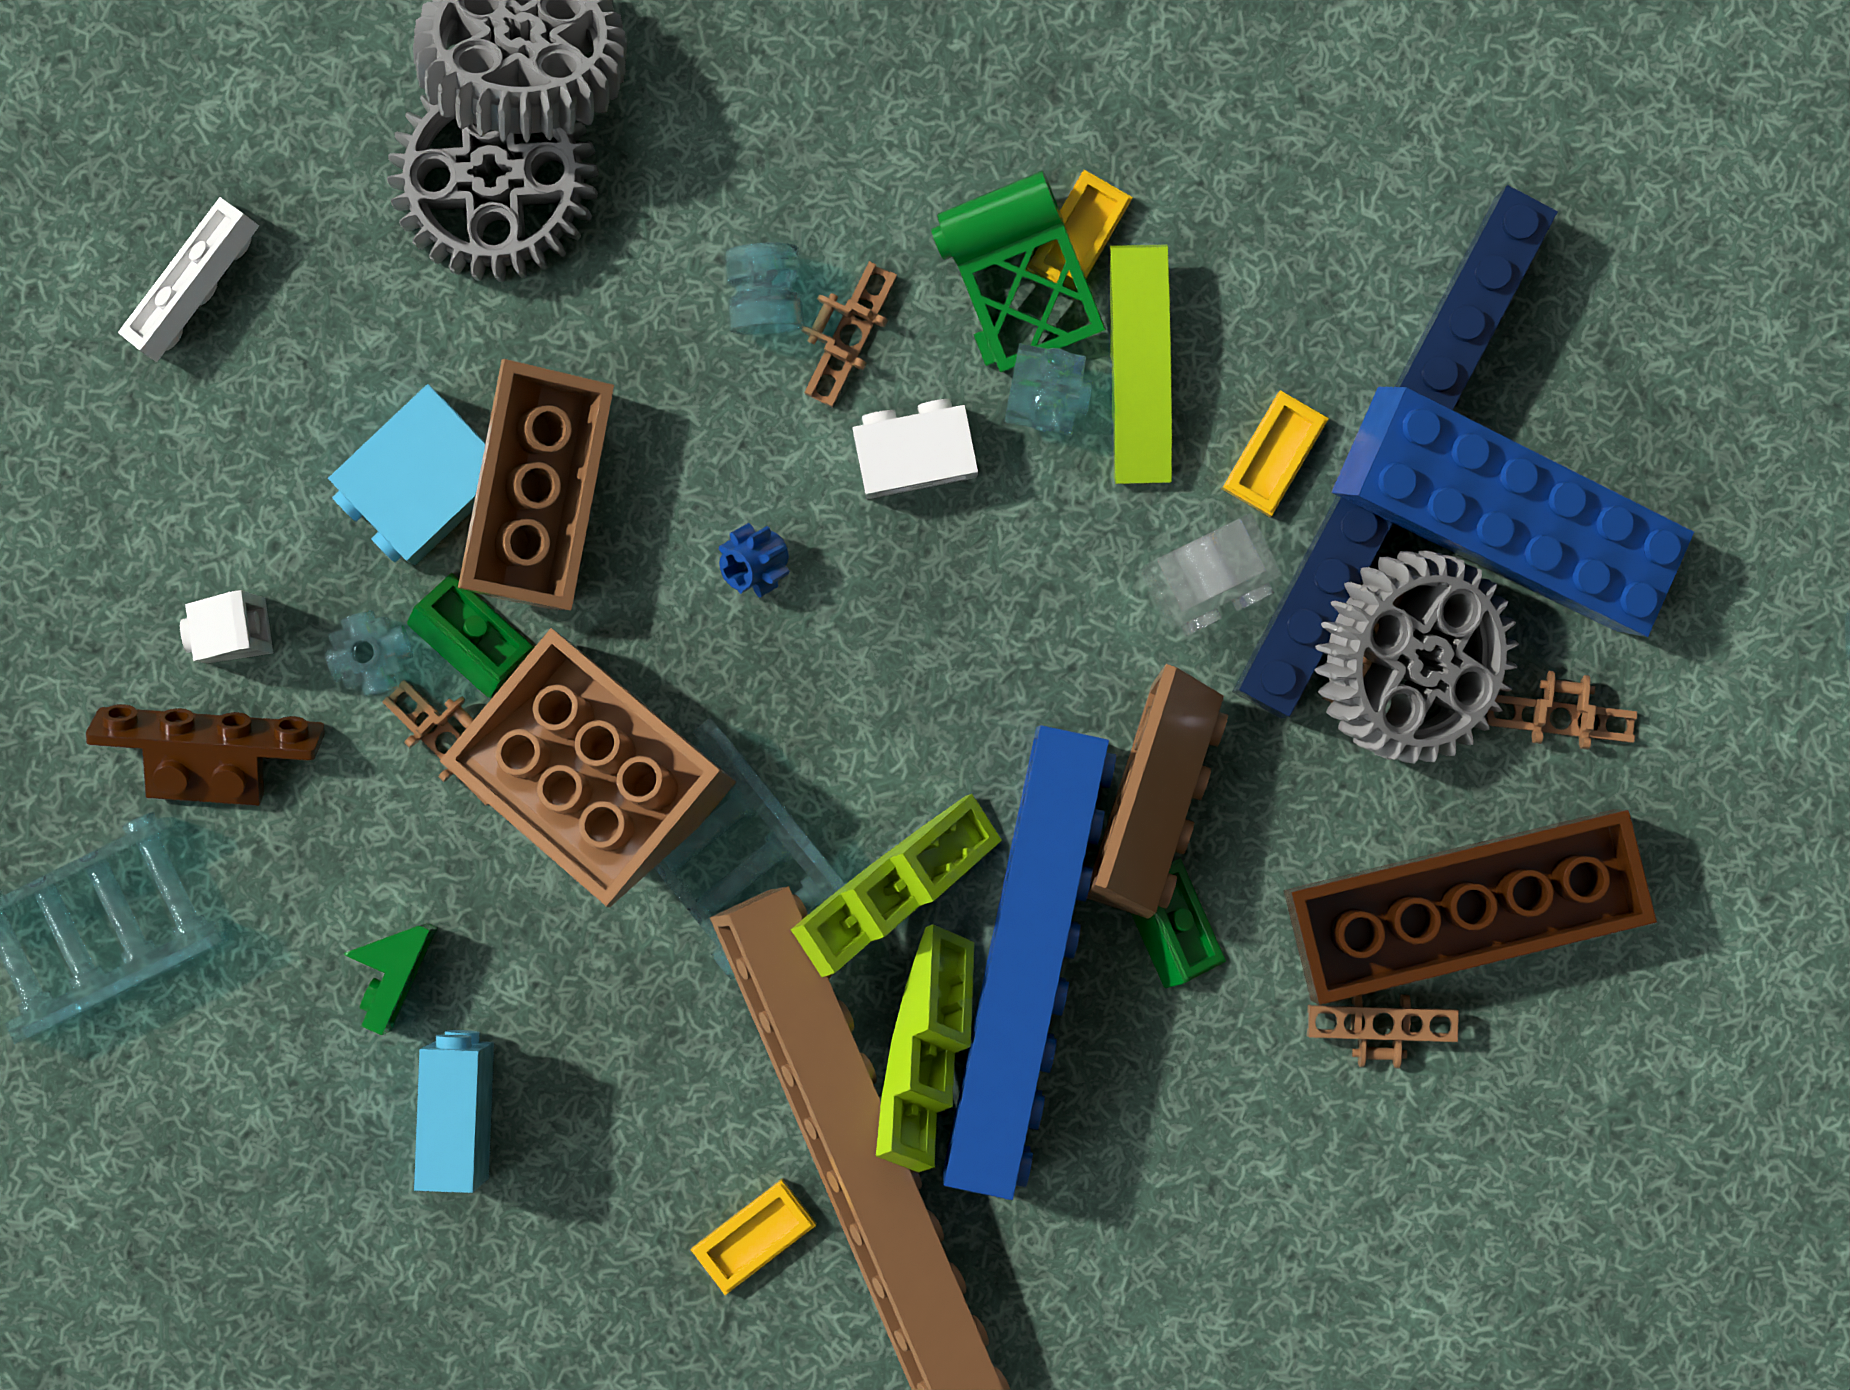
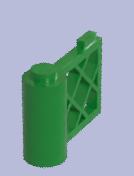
(999, 228)

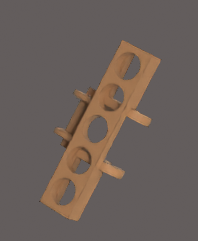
(834, 345)
(1545, 706)
(420, 732)
(1400, 1030)

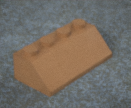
(535, 486)
(1156, 794)

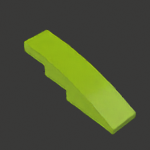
(1141, 363)
(896, 885)
(927, 1034)

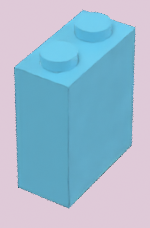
(413, 477)
(454, 1113)

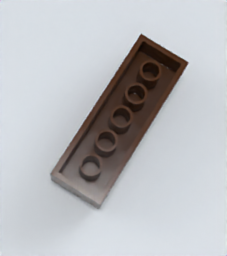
(1469, 906)

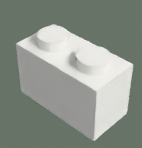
(914, 449)

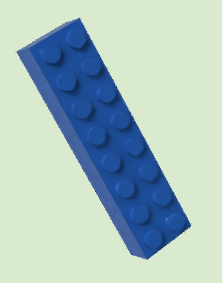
(1025, 963)

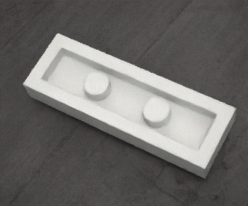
(189, 280)

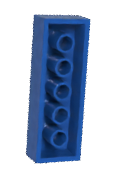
(1512, 510)

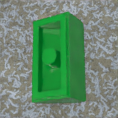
(469, 635)
(1181, 935)

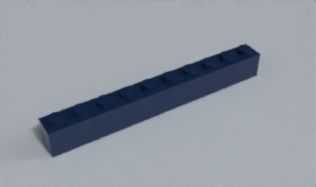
(1436, 370)

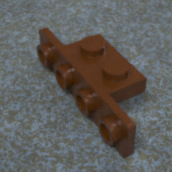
(204, 754)

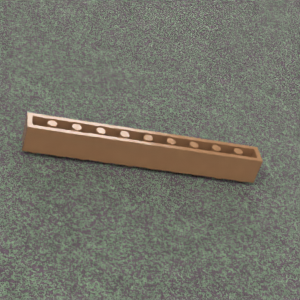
(839, 1118)

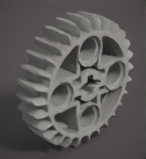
(520, 62)
(516, 187)
(1410, 653)

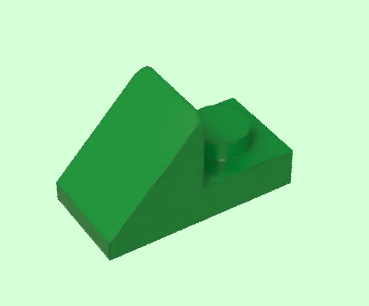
(400, 960)

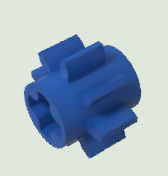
(754, 560)

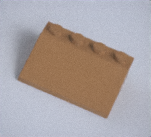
(586, 769)

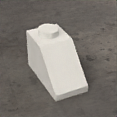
(226, 627)

